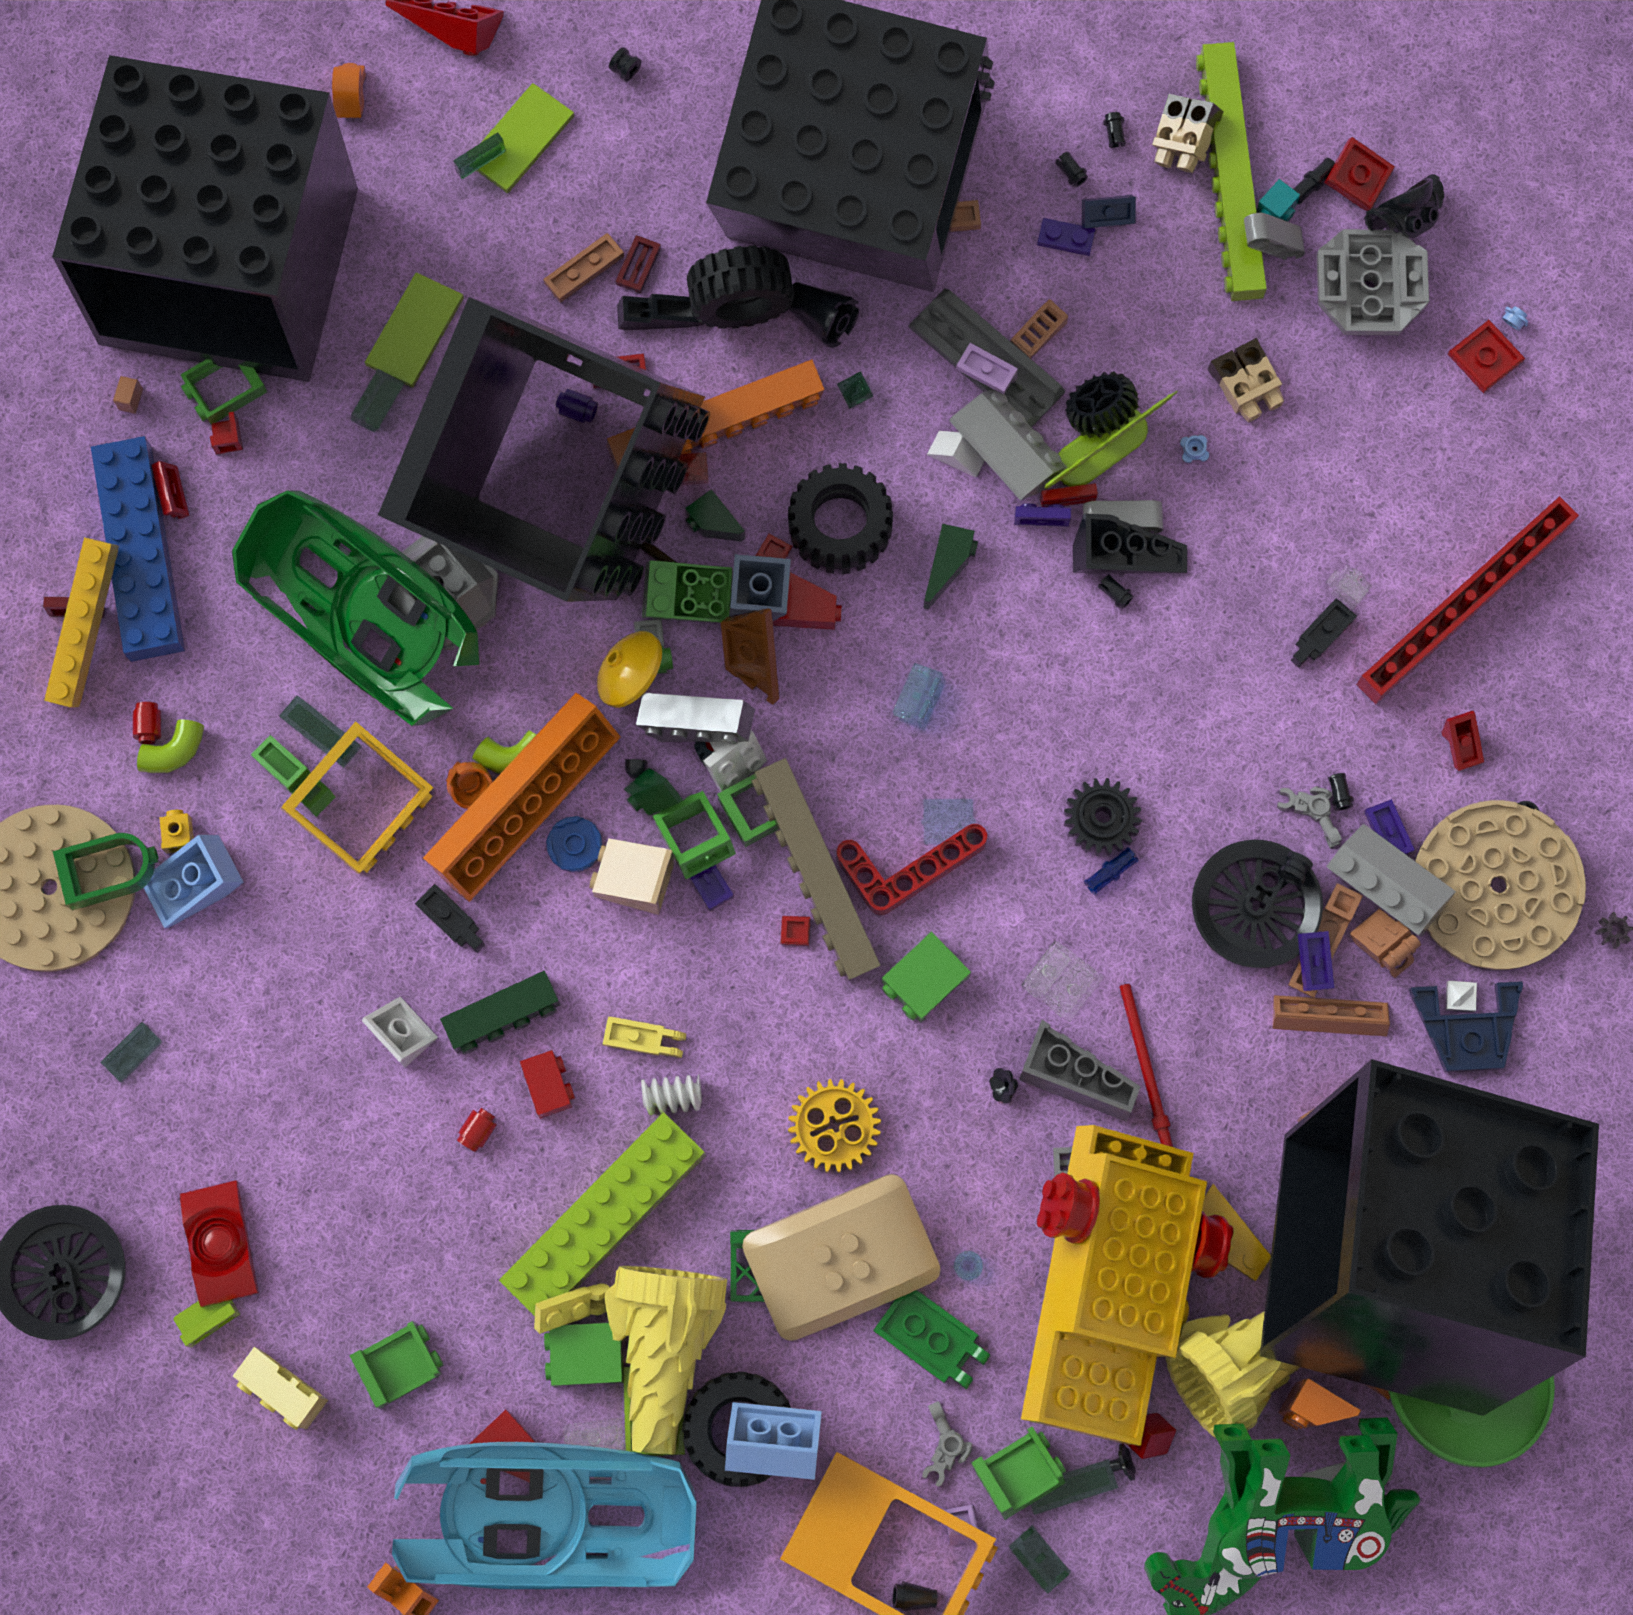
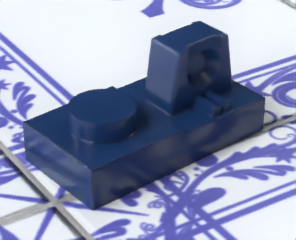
(1108, 211)

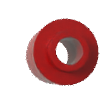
(146, 722)
(476, 1129)

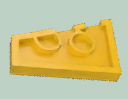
(1246, 1250)

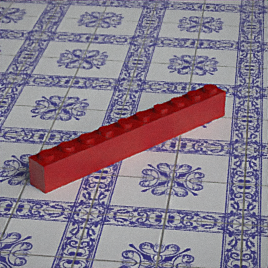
(1467, 600)

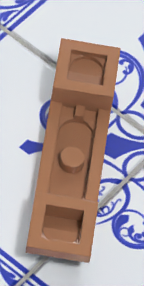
(1335, 919)

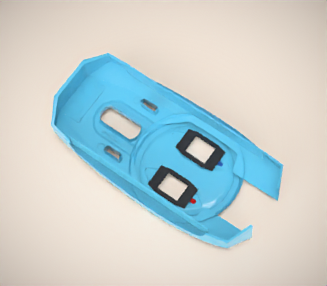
(552, 1515)

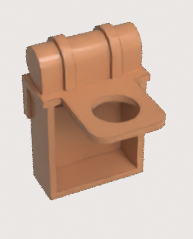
(1386, 941)

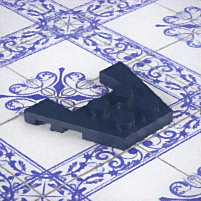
(1470, 1040)

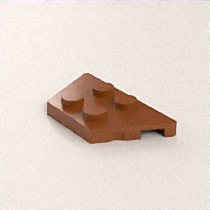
(751, 651)

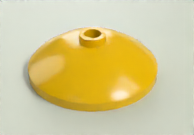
(629, 669)

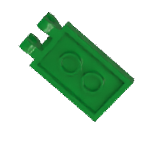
(931, 1337)

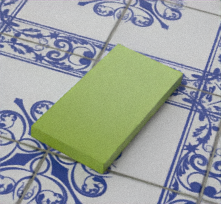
(526, 134)
(414, 329)

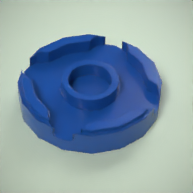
(576, 853)

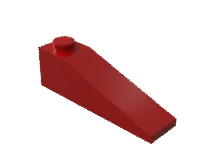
(461, 28)

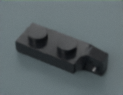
(1323, 632)
(450, 918)

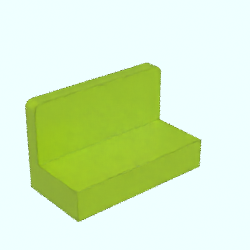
(200, 1322)

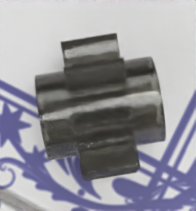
(1622, 931)

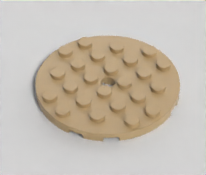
(1540, 877)
(37, 927)

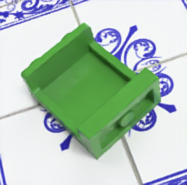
(924, 977)
(583, 1355)
(397, 1364)
(1020, 1473)

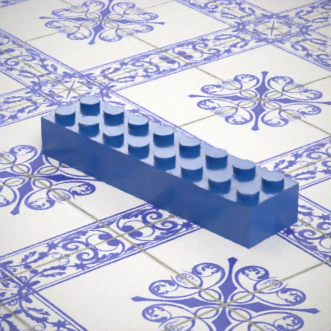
(143, 566)

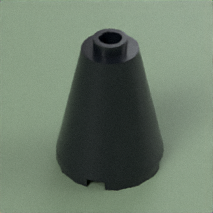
(824, 312)

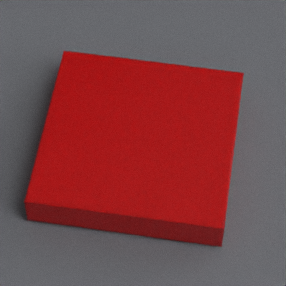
(1359, 174)
(1486, 356)

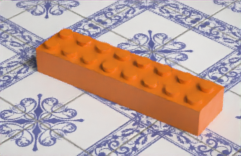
(746, 406)
(522, 797)

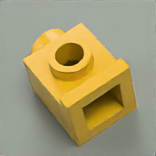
(175, 841)

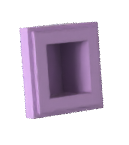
(966, 1514)

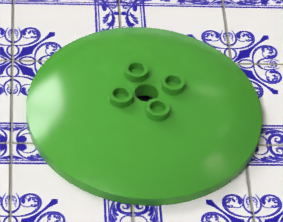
(1478, 1439)

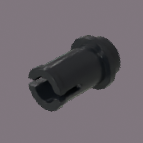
(1113, 122)
(1072, 170)
(1115, 591)
(1340, 791)

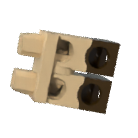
(1185, 131)
(1247, 379)

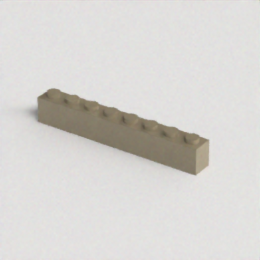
(816, 869)

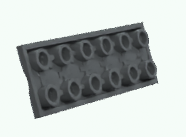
(950, 327)

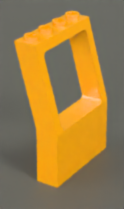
(844, 1520)

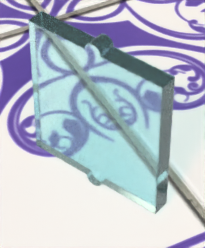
(946, 818)

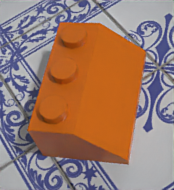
(1314, 1405)

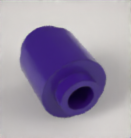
(576, 406)

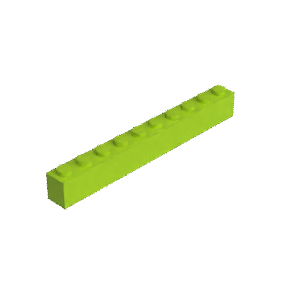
(1232, 171)

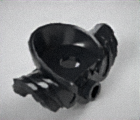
(1411, 211)

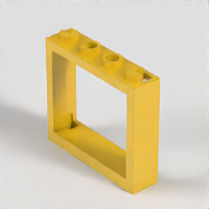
(402, 820)

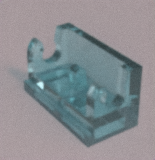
(919, 696)

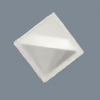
(1461, 996)

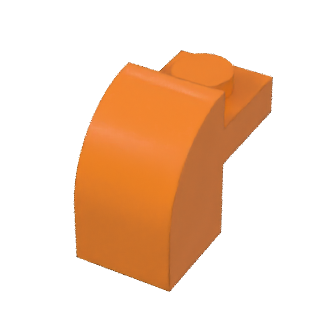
(348, 90)
(405, 1596)

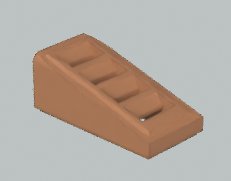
(1054, 327)

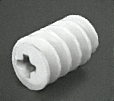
(672, 1095)

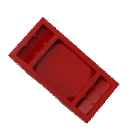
(218, 1244)

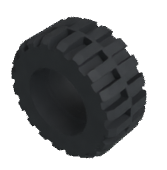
(740, 287)
(846, 552)
(700, 1416)

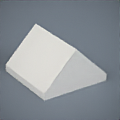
(400, 1030)

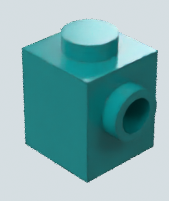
(1279, 201)

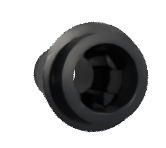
(913, 1597)

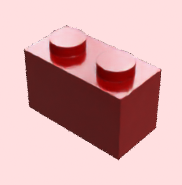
(547, 1084)

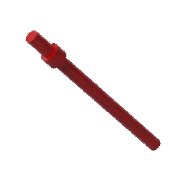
(1160, 1121)

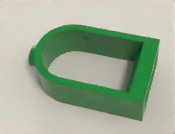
(69, 877)

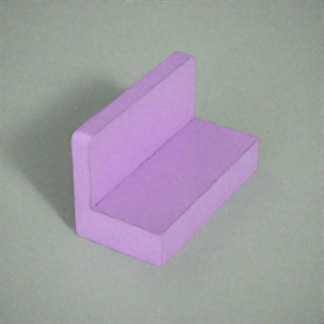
(987, 368)

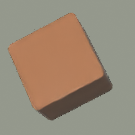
(128, 394)

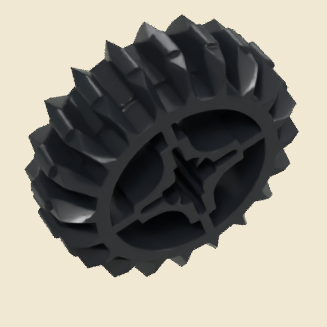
(1102, 404)

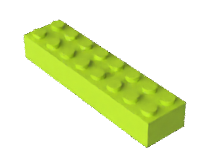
(604, 1214)

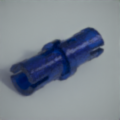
(1111, 871)

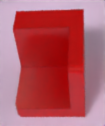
(226, 435)
(1156, 1437)

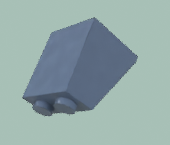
(759, 585)

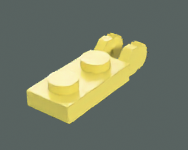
(640, 1037)
(570, 1307)

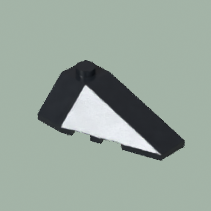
(1117, 547)

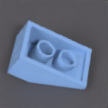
(192, 879)

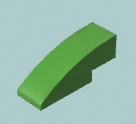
(291, 774)

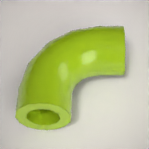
(173, 754)
(497, 757)

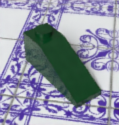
(951, 557)

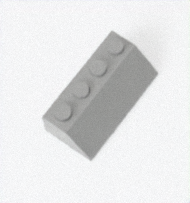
(1008, 443)
(1391, 879)

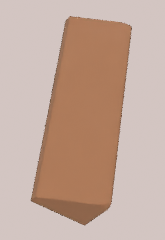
(1353, 1019)

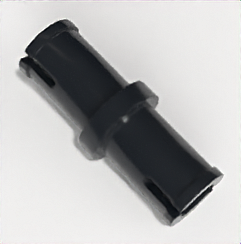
(1314, 179)

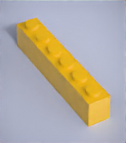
(81, 622)

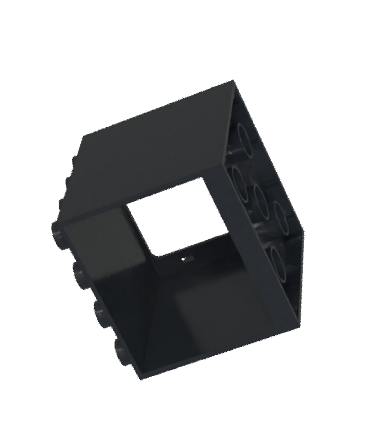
(851, 137)
(208, 217)
(464, 426)
(1432, 1240)

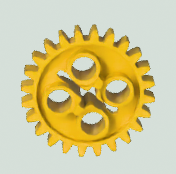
(824, 1101)

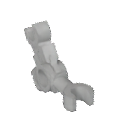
(1314, 806)
(949, 1445)

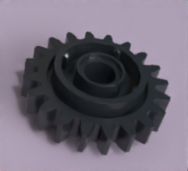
(1101, 834)

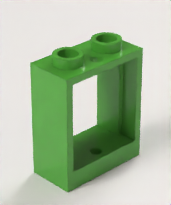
(206, 368)
(729, 806)
(705, 854)

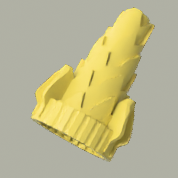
(668, 1325)
(1222, 1371)

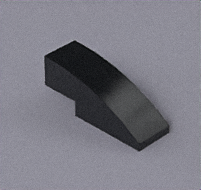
(655, 312)

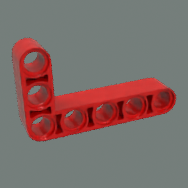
(910, 872)

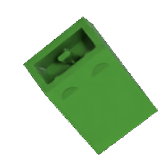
(686, 592)

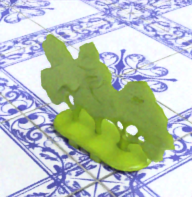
(1090, 457)

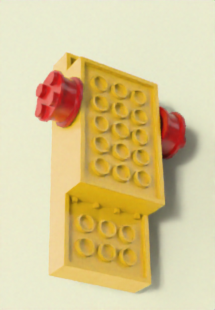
(1117, 1280)

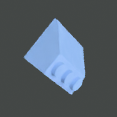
(773, 1440)

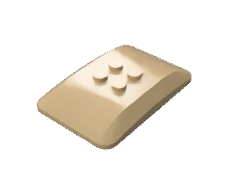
(841, 1257)

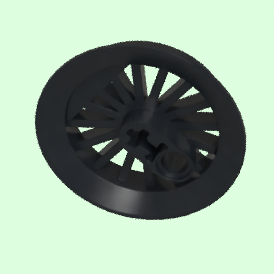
(1233, 945)
(47, 1226)

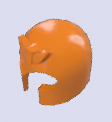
(467, 782)

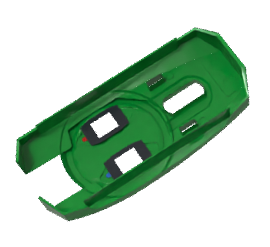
(356, 601)

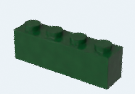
(500, 1012)

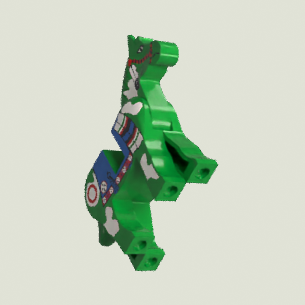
(1334, 1521)

